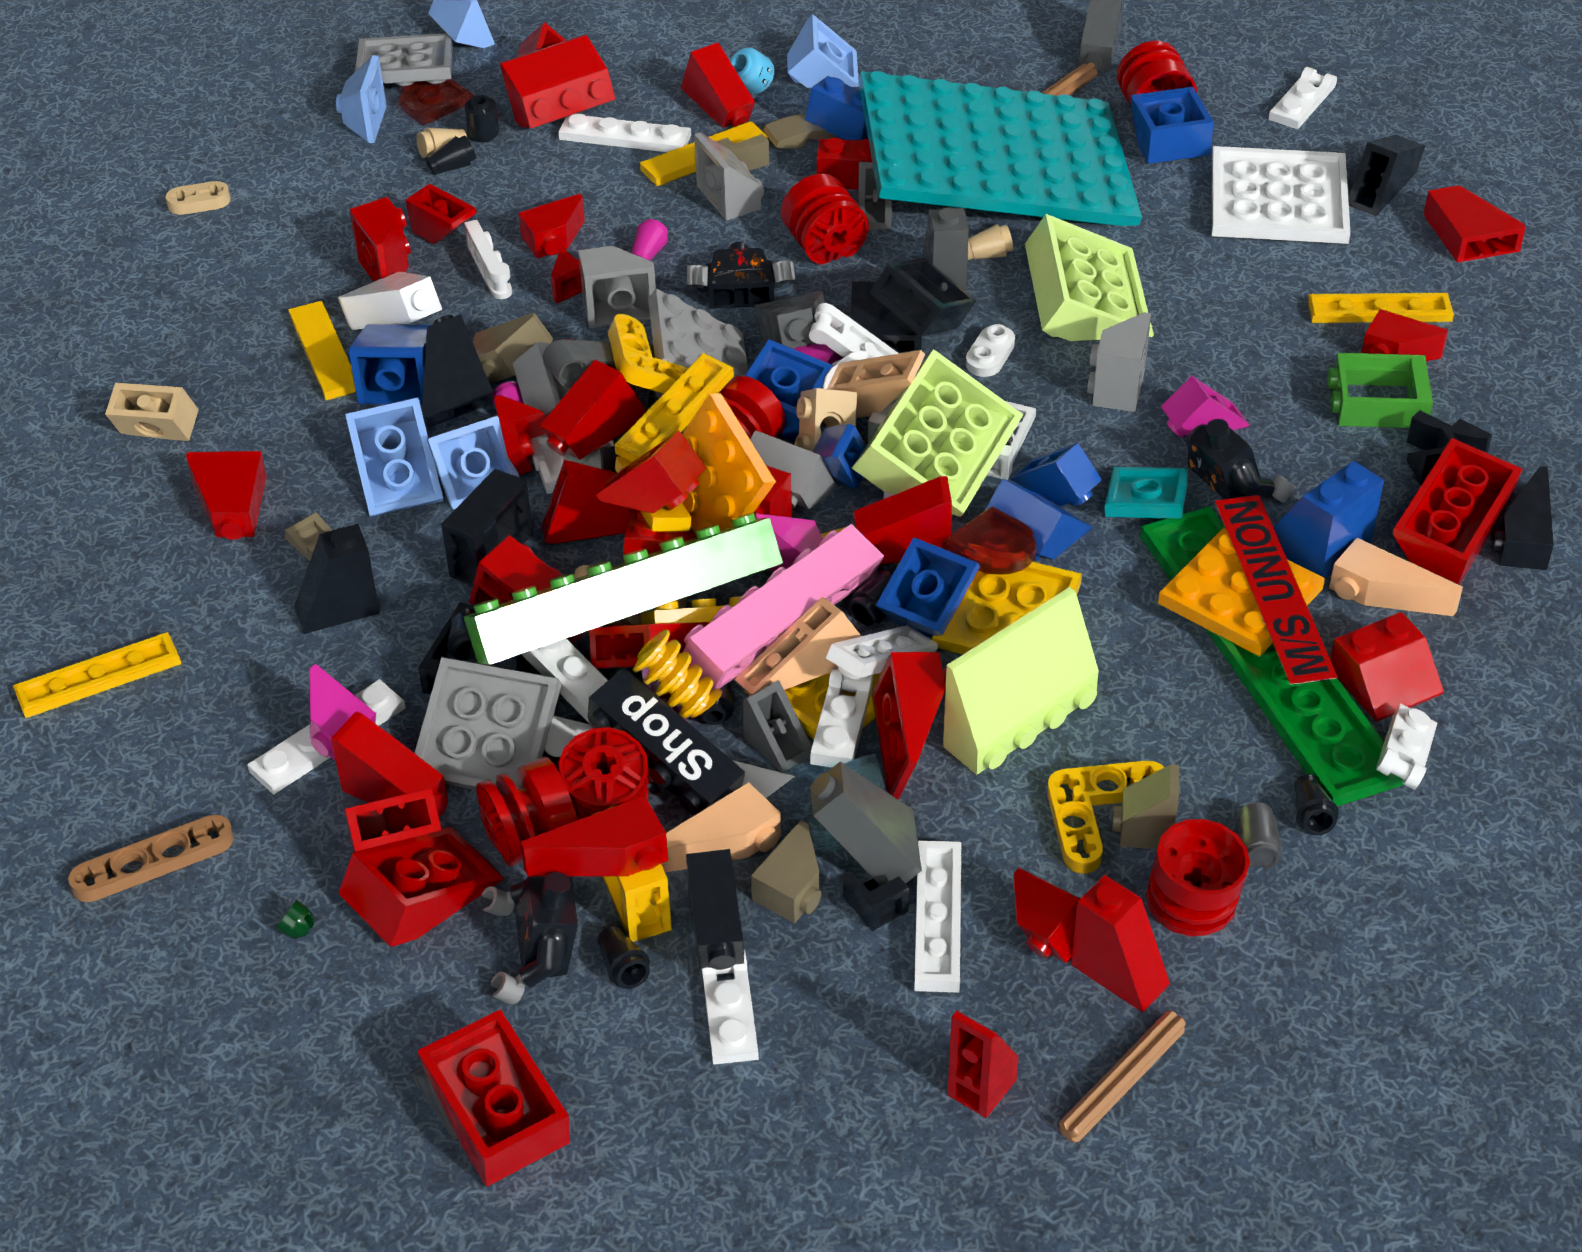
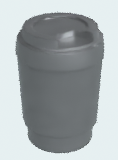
(1260, 834)

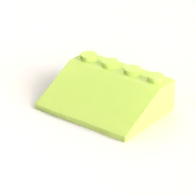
(1082, 280)
(938, 429)
(1019, 683)

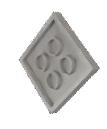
(410, 57)
(685, 333)
(485, 721)

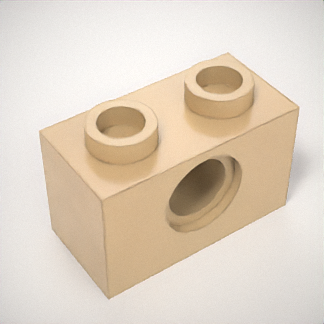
(819, 404)
(152, 411)

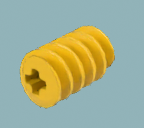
(676, 676)

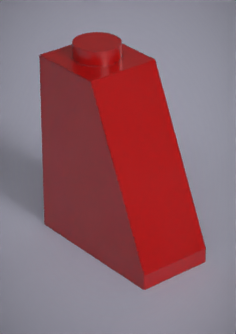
(717, 86)
(1471, 225)
(592, 412)
(229, 489)
(575, 509)
(916, 513)
(621, 644)
(379, 766)
(392, 819)
(1117, 944)

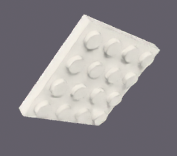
(1280, 195)

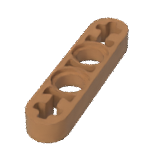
(150, 854)

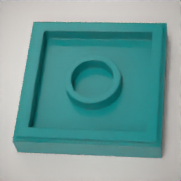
(1146, 492)

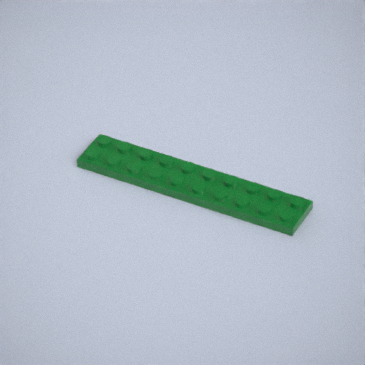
(1312, 718)

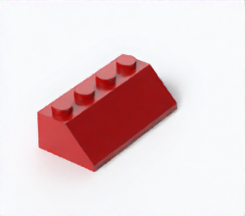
(1456, 510)

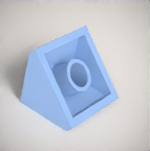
(462, 21)

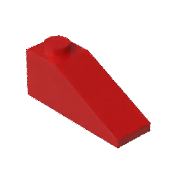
(603, 844)
(979, 1065)

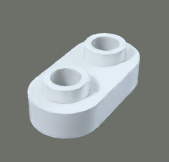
(990, 350)

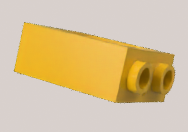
(641, 902)

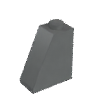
(1101, 33)
(948, 244)
(789, 319)
(867, 823)

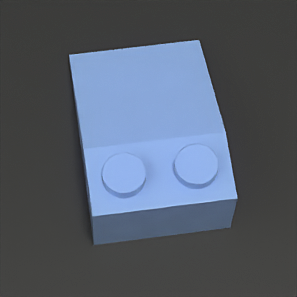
(394, 457)

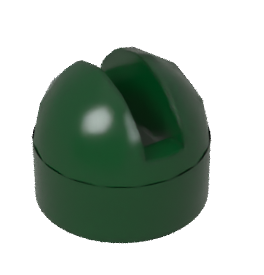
(296, 921)

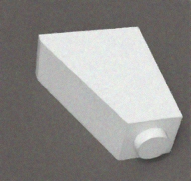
(390, 301)

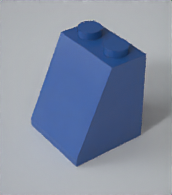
(389, 363)
(1331, 519)

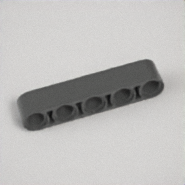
(572, 357)

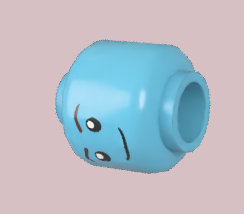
(754, 69)

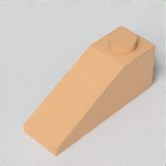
(877, 379)
(1388, 581)
(800, 650)
(737, 822)

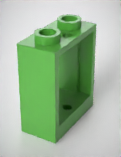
(1379, 371)

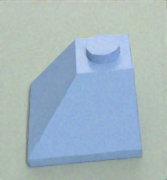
(820, 54)
(363, 100)
(468, 457)

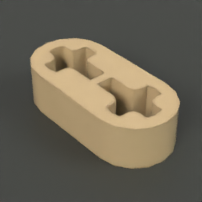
(198, 197)

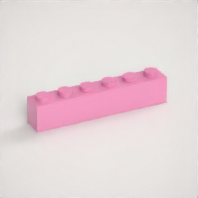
(764, 613)

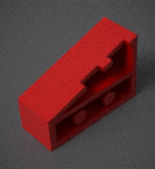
(509, 569)

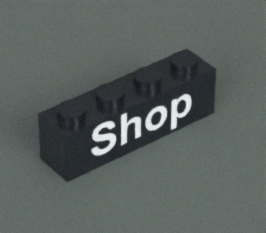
(674, 749)

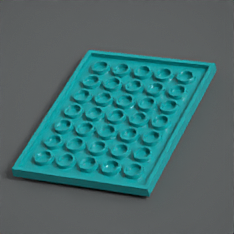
(996, 149)

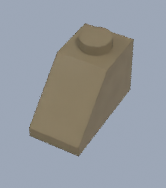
(506, 343)
(1148, 809)
(789, 876)

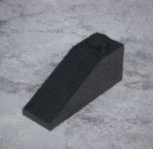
(1527, 527)

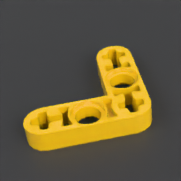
(634, 356)
(1084, 796)

